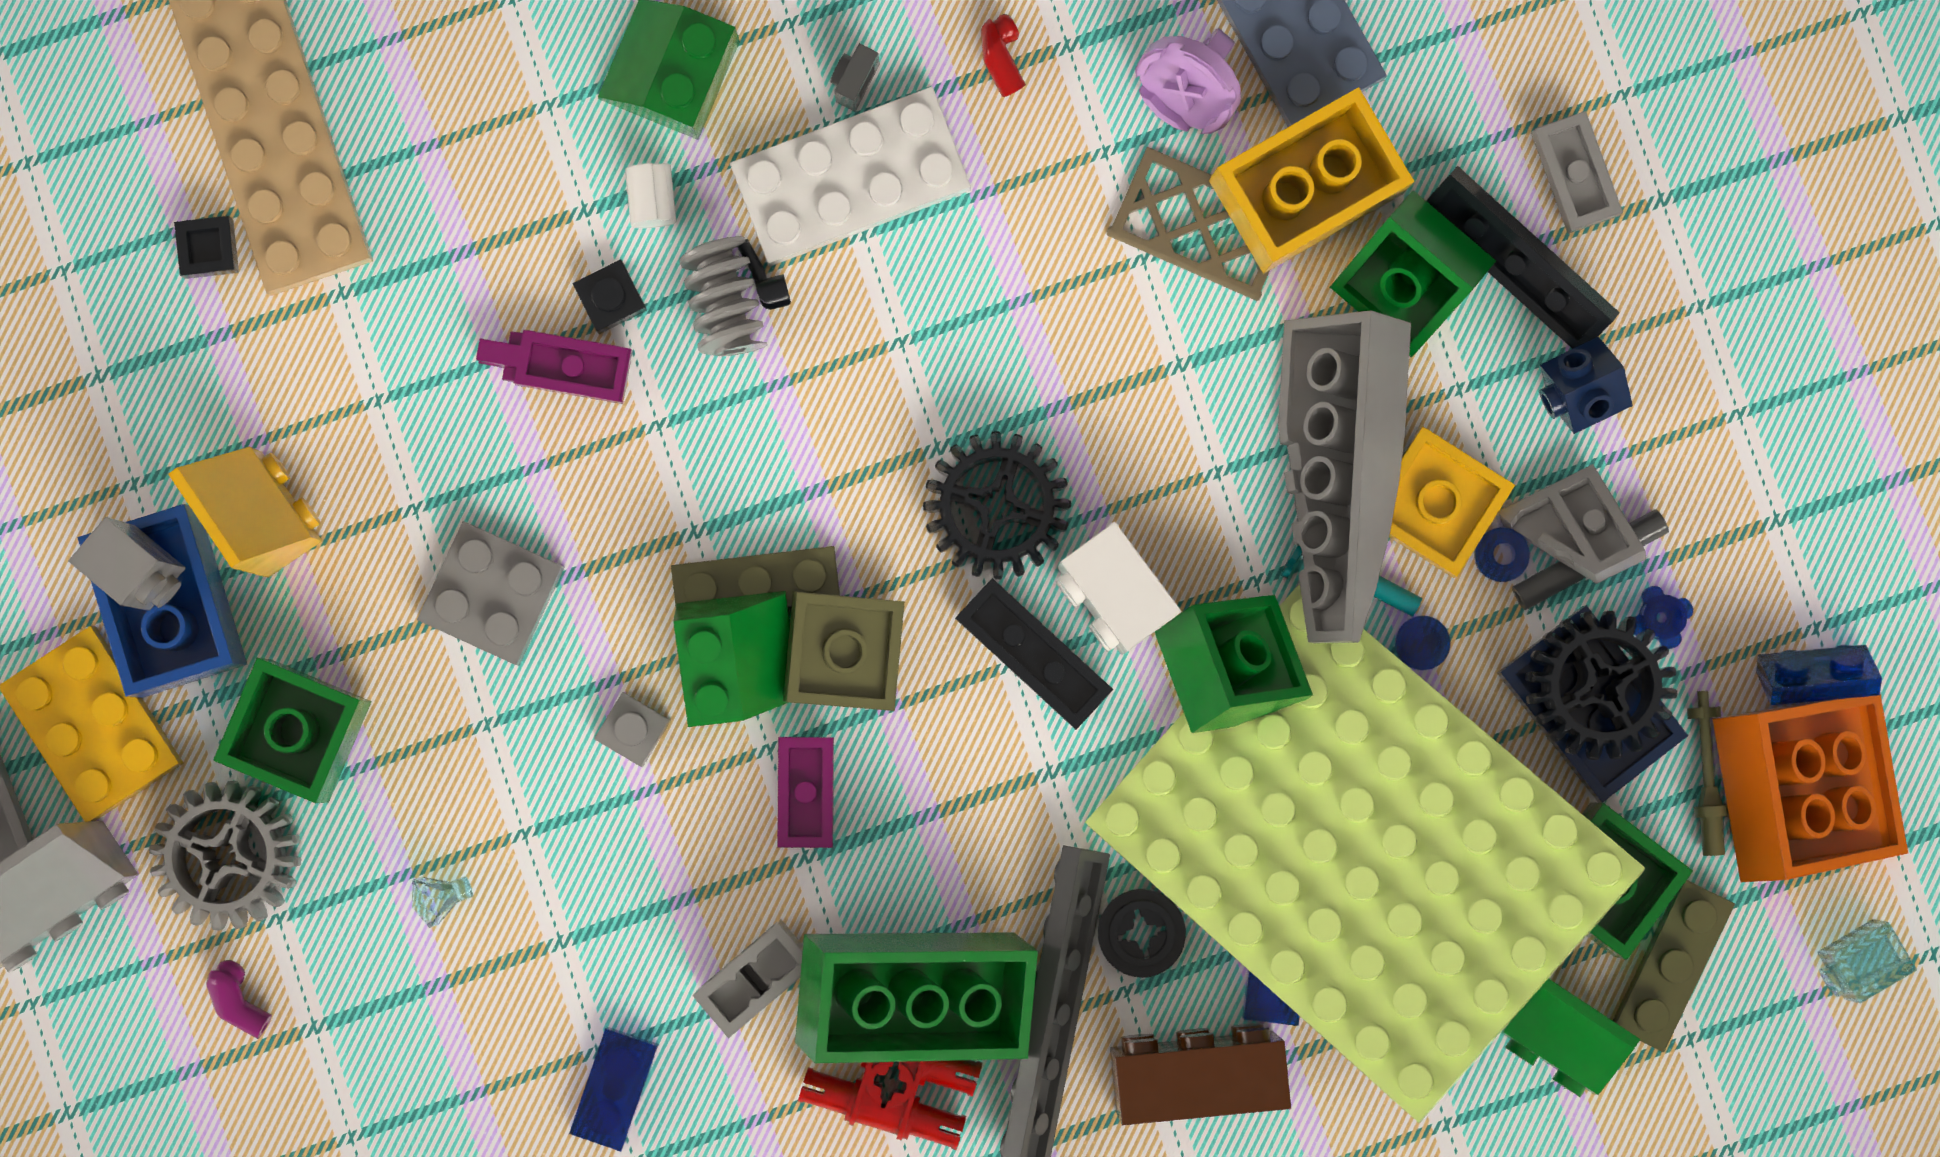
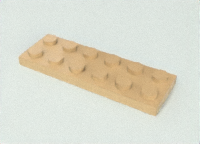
(272, 139)

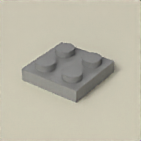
(490, 593)

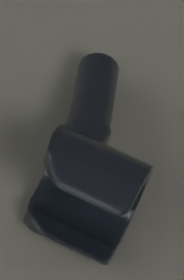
(772, 290)

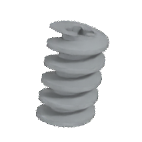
(721, 298)

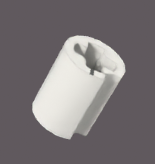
(650, 195)

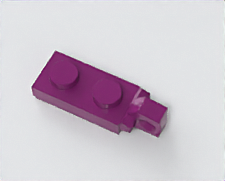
(560, 364)

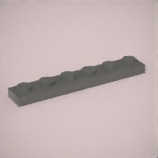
(1056, 1002)

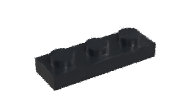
(1034, 654)

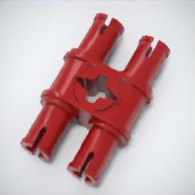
(902, 1113)

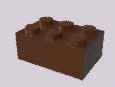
(1200, 1075)

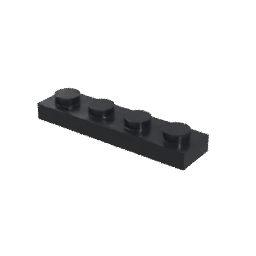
(1524, 262)

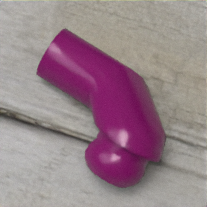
(229, 1001)

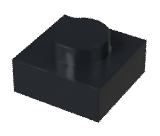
(206, 247)
(609, 296)

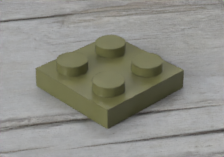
(843, 651)

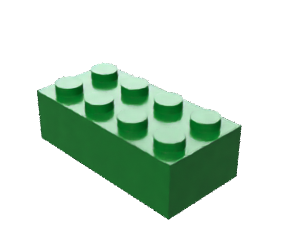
(915, 997)

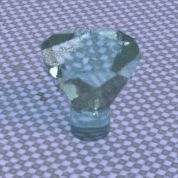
(435, 898)

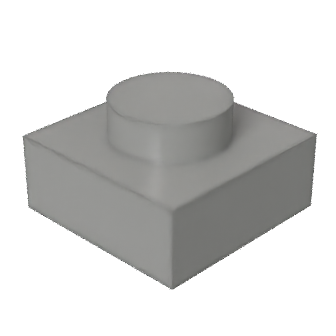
(632, 729)

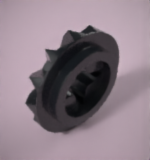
(1163, 948)

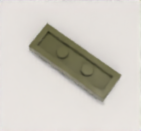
(788, 571)
(1673, 964)

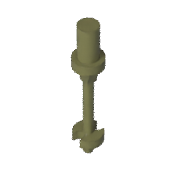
(1710, 806)

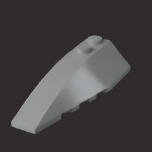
(1345, 449)

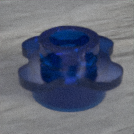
(1676, 612)

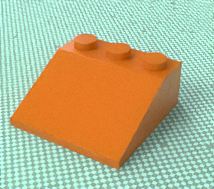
(1809, 788)

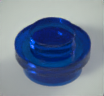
(1422, 643)

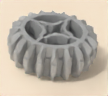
(213, 876)

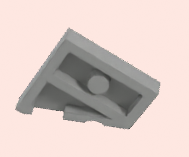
(1578, 526)

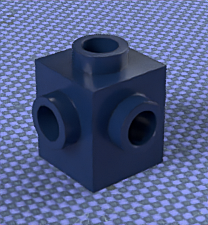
(1584, 385)

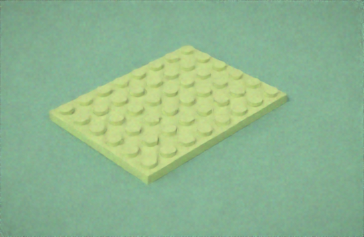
(1371, 862)

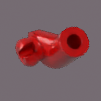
(996, 55)

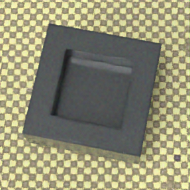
(854, 76)

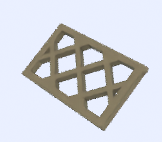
(1161, 246)

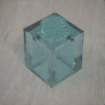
(1865, 962)

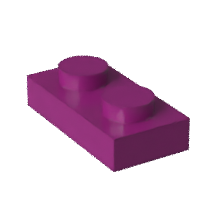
(805, 792)

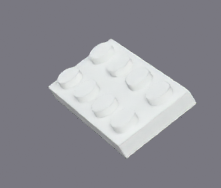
(850, 176)

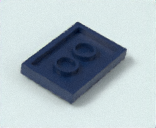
(1604, 775)

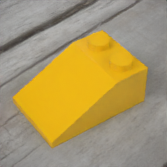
(249, 509)

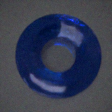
(1490, 567)

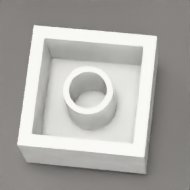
(1116, 590)

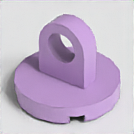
(1190, 82)

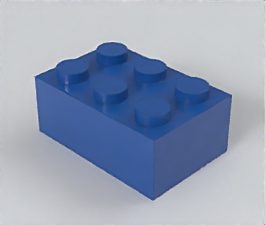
(191, 632)

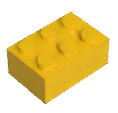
(1311, 180)

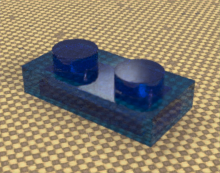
(1818, 674)
(614, 1089)

